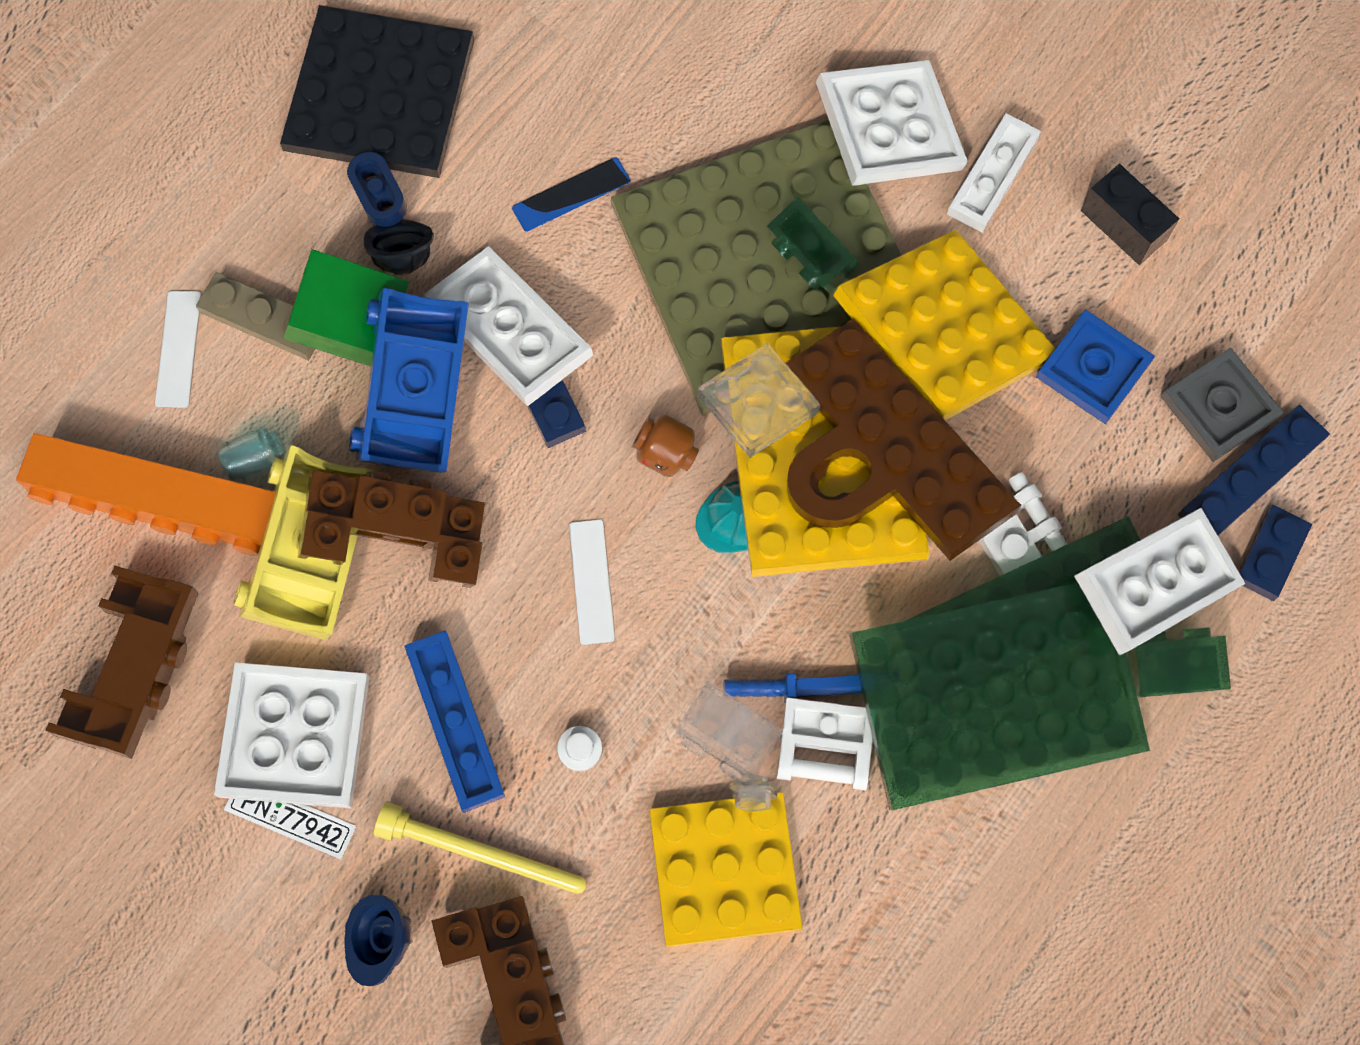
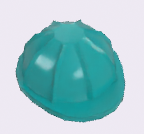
(722, 520)

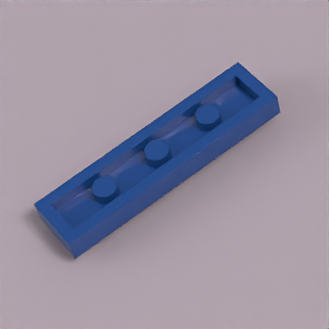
(454, 722)

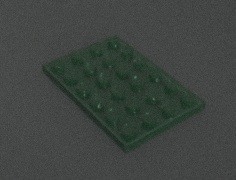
(995, 695)

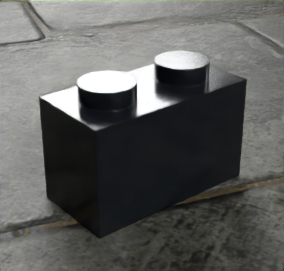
(1129, 214)

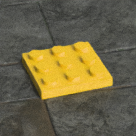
(724, 871)

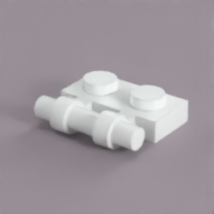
(1010, 543)

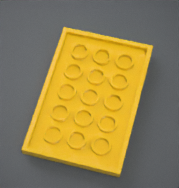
(775, 533)

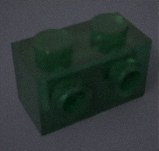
(815, 247)
(1180, 664)

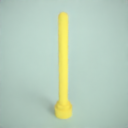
(396, 824)

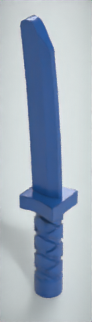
(792, 687)

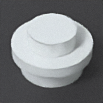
(579, 748)

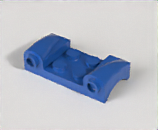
(411, 381)

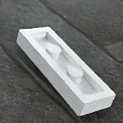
(994, 173)

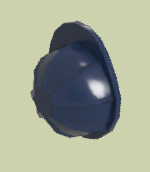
(375, 939)

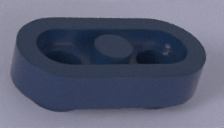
(377, 192)

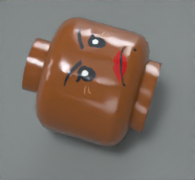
(665, 445)

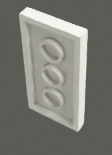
(512, 326)
(1159, 581)

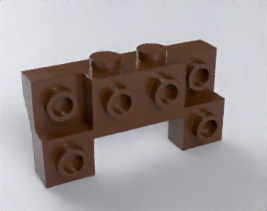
(393, 513)
(137, 666)
(511, 966)

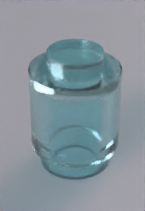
(251, 453)

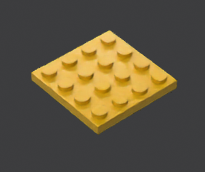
(946, 323)

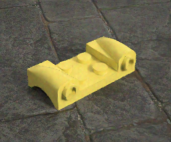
(285, 588)

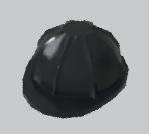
(399, 246)

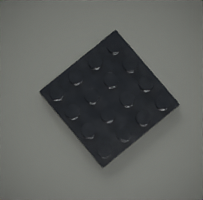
(378, 90)

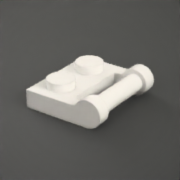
(829, 729)

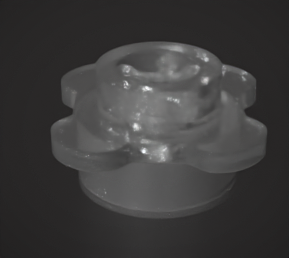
(753, 793)

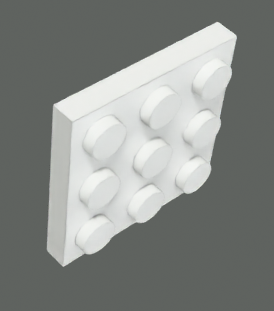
(891, 122)
(292, 735)

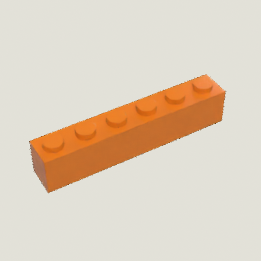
(146, 492)

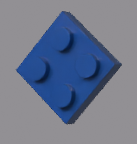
(1095, 366)

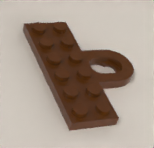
(899, 439)

